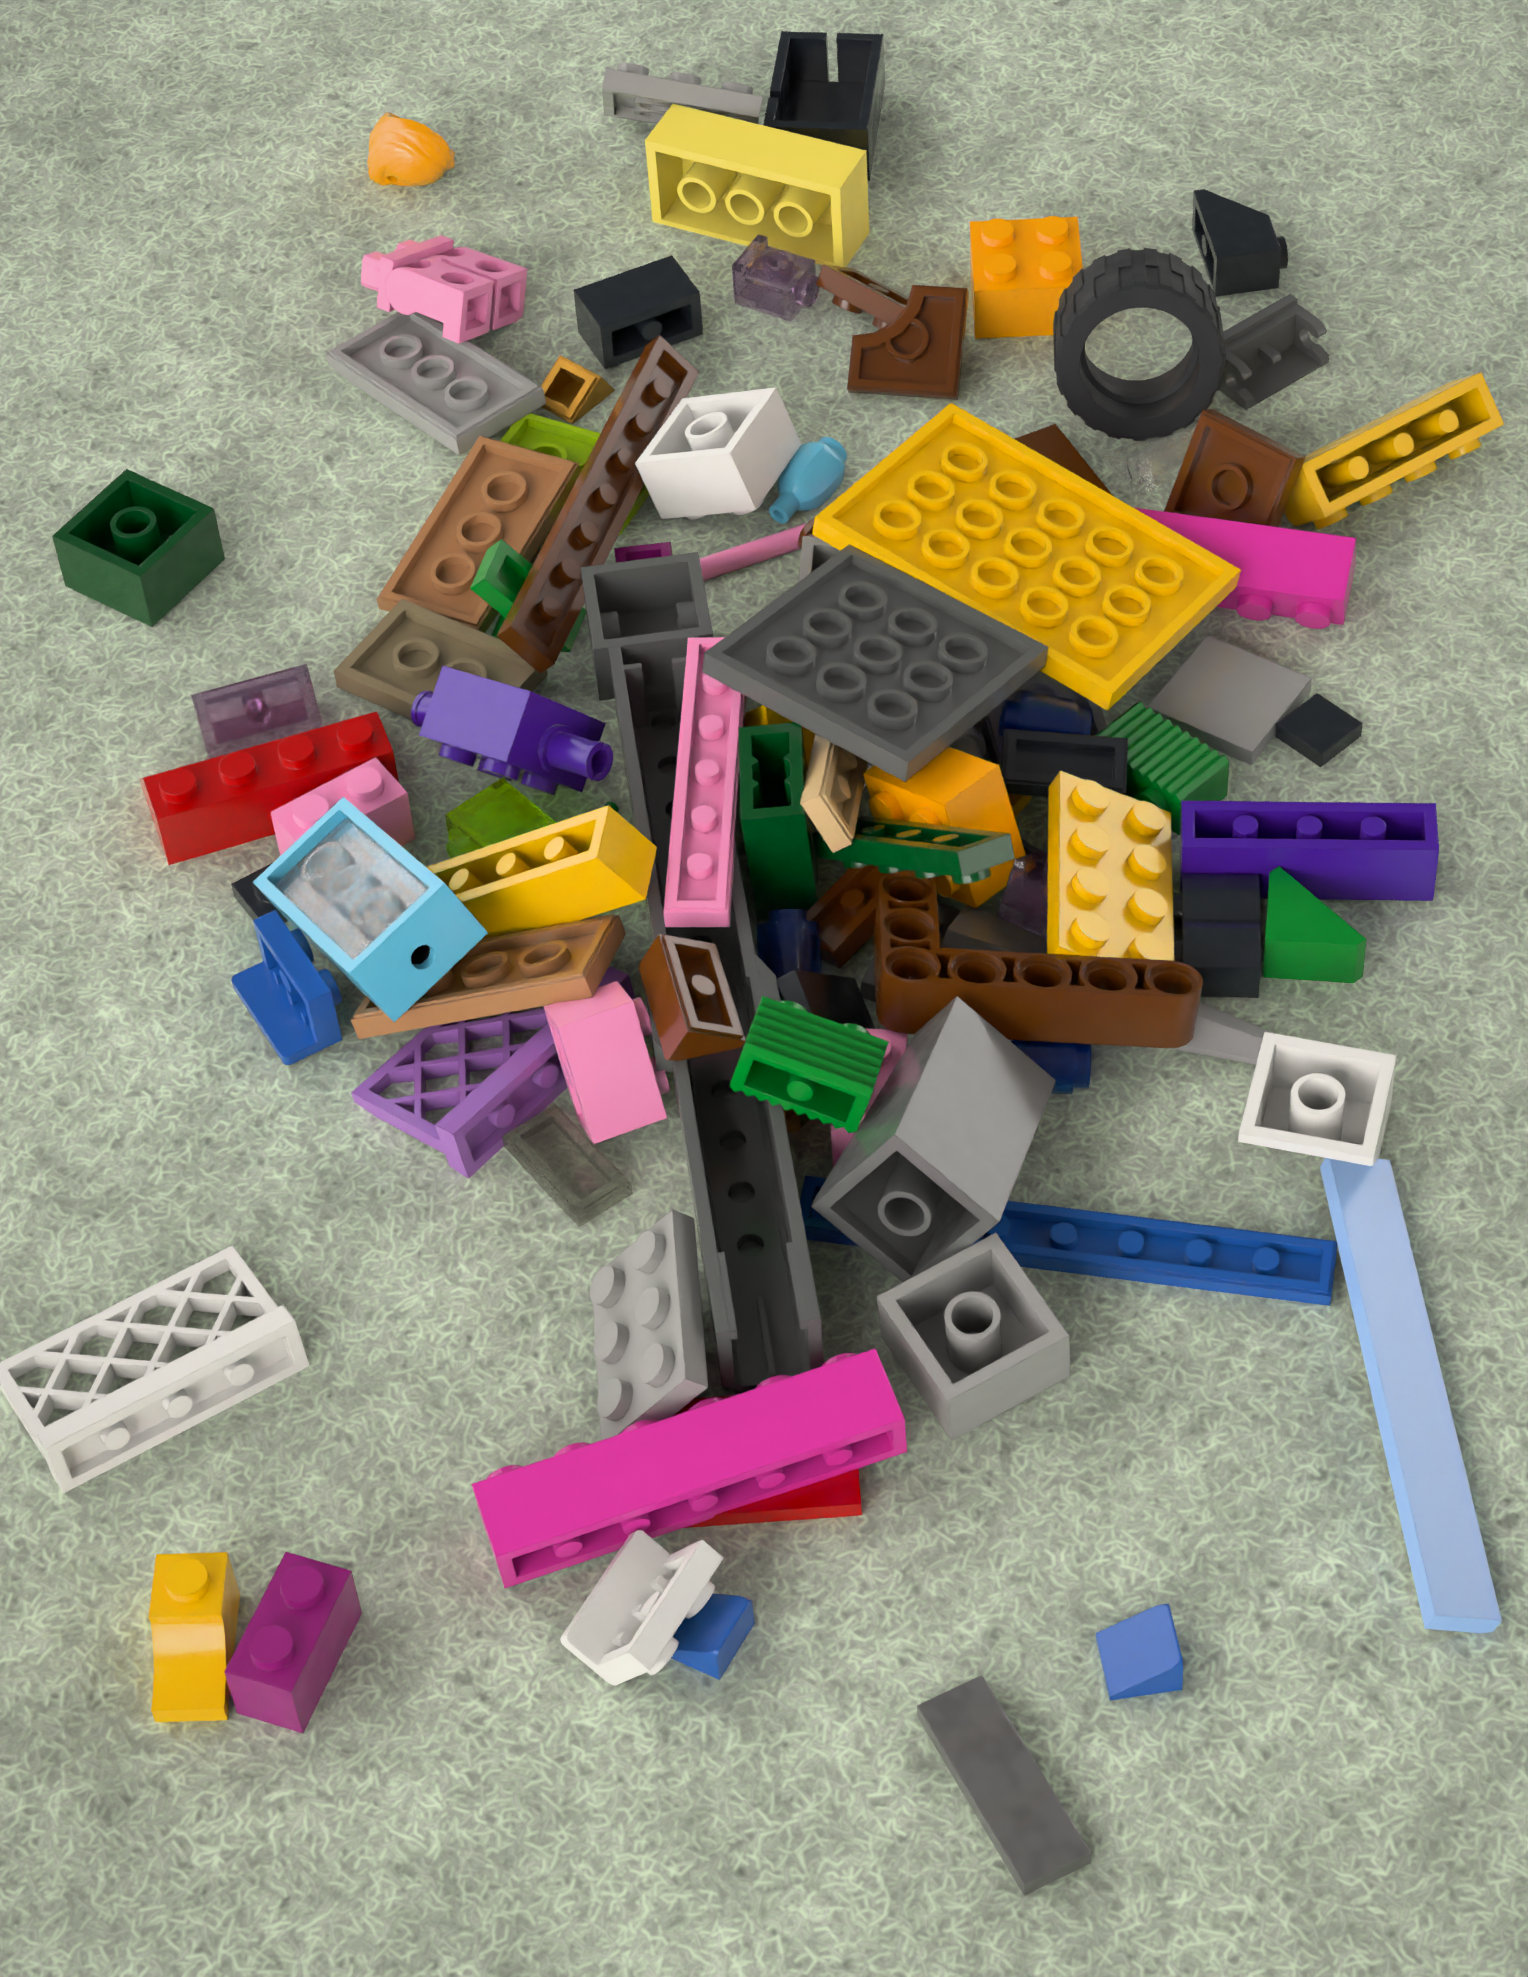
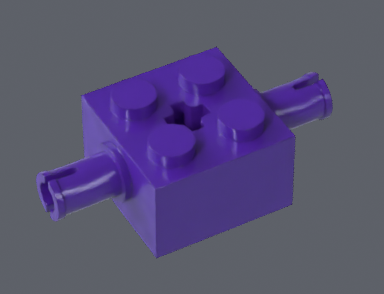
(512, 732)

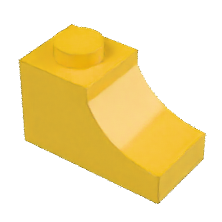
(192, 1635)

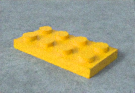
(1108, 873)

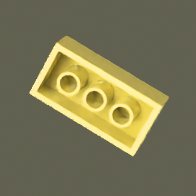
(755, 179)

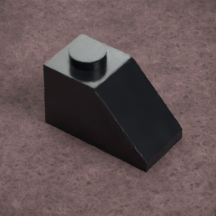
(1236, 245)

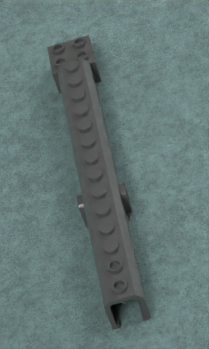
(733, 1143)

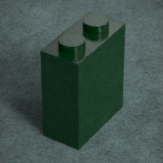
(773, 820)

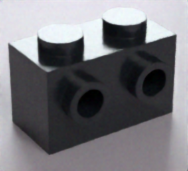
(632, 307)

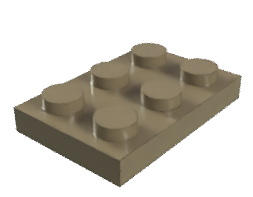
(408, 653)

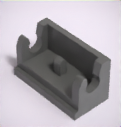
(1271, 352)

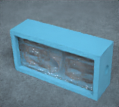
(370, 908)

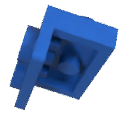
(288, 994)

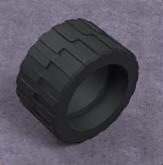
(1151, 405)

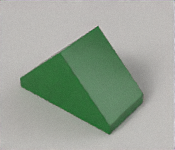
(1307, 937)

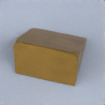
(573, 390)

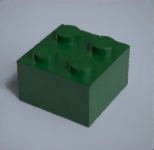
(139, 547)

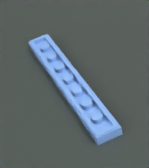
(1410, 1399)

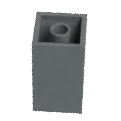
(938, 1145)

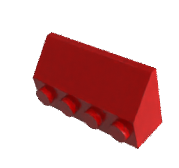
(232, 795)

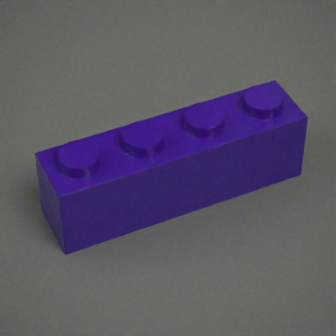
(1324, 846)

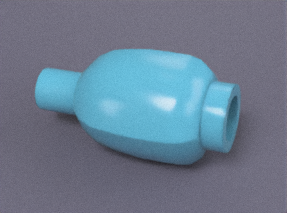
(809, 478)

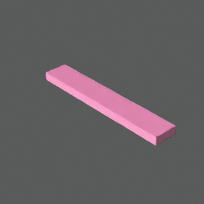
(704, 798)

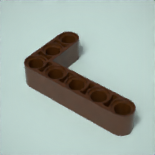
(1022, 991)

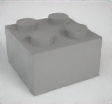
(974, 1336)

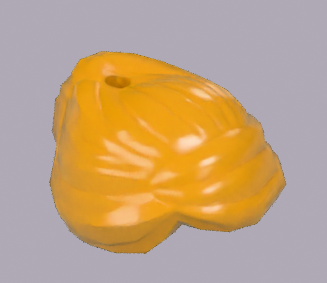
(407, 153)

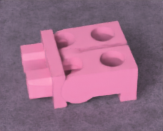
(447, 284)

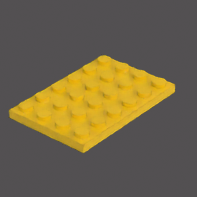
(1032, 551)

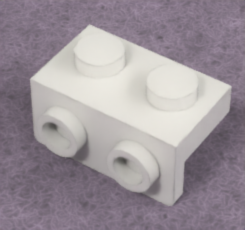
(639, 1606)

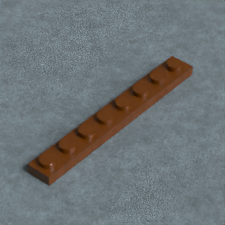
(595, 507)

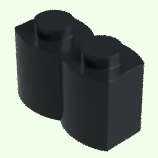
(1220, 932)

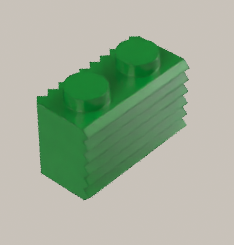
(1167, 763)
(809, 1064)

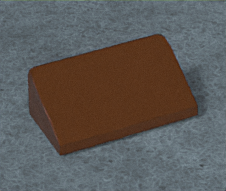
(689, 998)

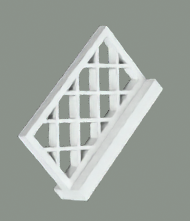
(165, 1395)

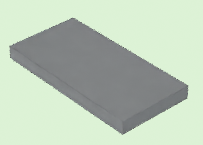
(434, 382)

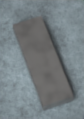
(1003, 1785)

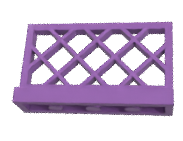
(483, 1112)

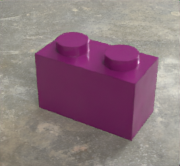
(293, 1642)

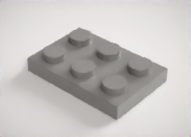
(649, 1327)

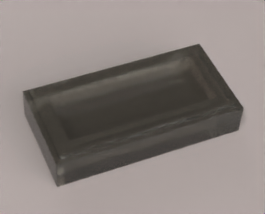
(567, 1165)

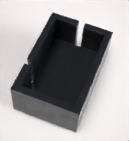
(832, 111)

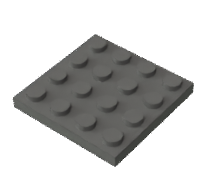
(875, 661)

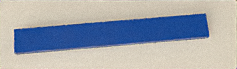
(1144, 1250)

